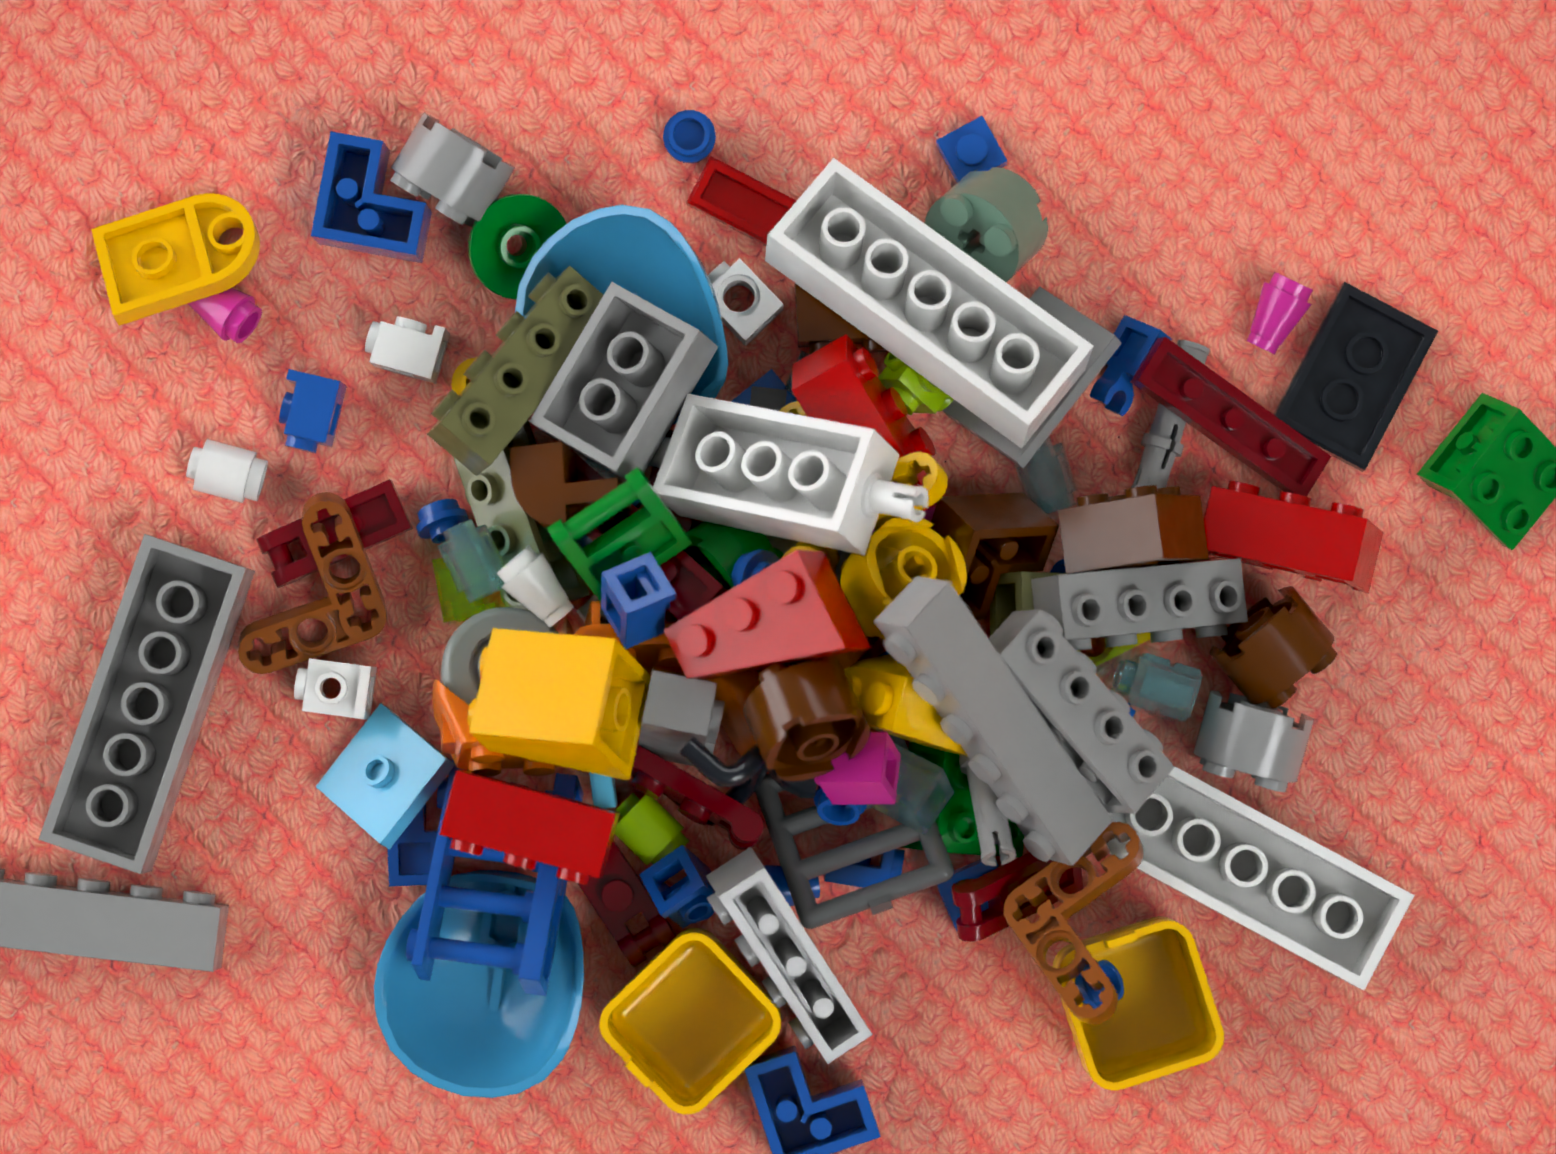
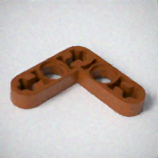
(332, 610)
(1053, 925)

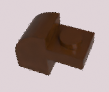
(548, 484)

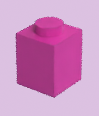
(867, 777)

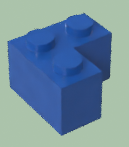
(354, 211)
(803, 1122)

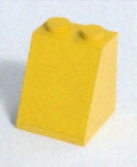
(560, 700)
(894, 706)

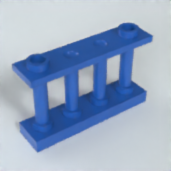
(538, 909)

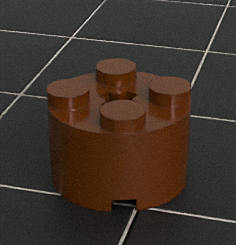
(1275, 648)
(805, 718)

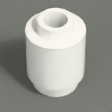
(227, 471)

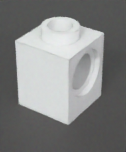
(765, 308)

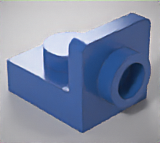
(864, 874)

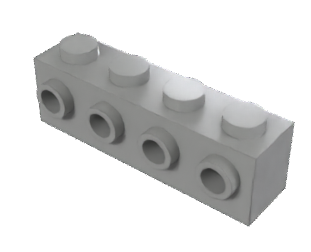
(1144, 601)
(1086, 717)
(788, 954)

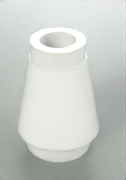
(535, 586)

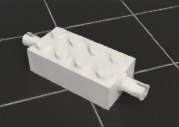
(781, 474)

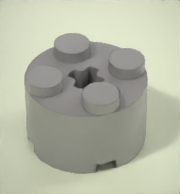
(451, 169)
(1252, 741)

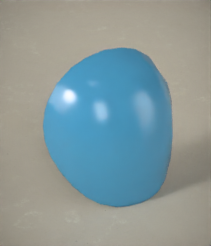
(644, 257)
(473, 1022)

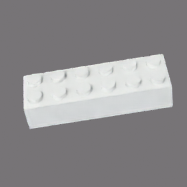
(927, 302)
(1266, 876)

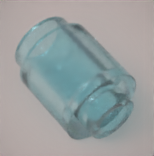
(1048, 478)
(472, 560)

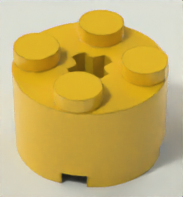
(891, 561)

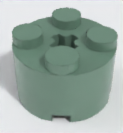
(992, 220)

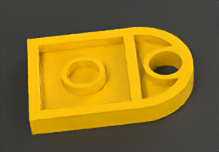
(174, 255)

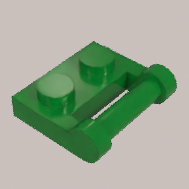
(645, 531)

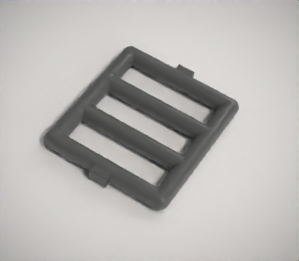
(873, 897)

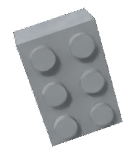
(624, 382)

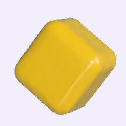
(1165, 1011)
(690, 1021)

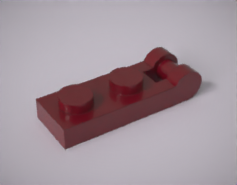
(377, 516)
(696, 799)
(994, 888)
(619, 898)

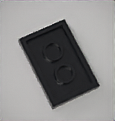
(1354, 375)

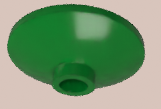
(487, 245)

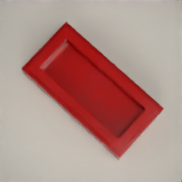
(738, 200)

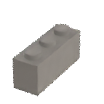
(678, 712)

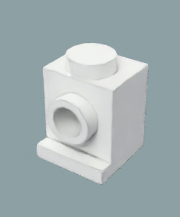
(407, 348)
(356, 688)

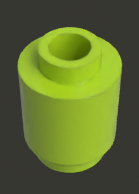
(648, 829)

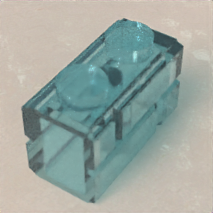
(1157, 686)

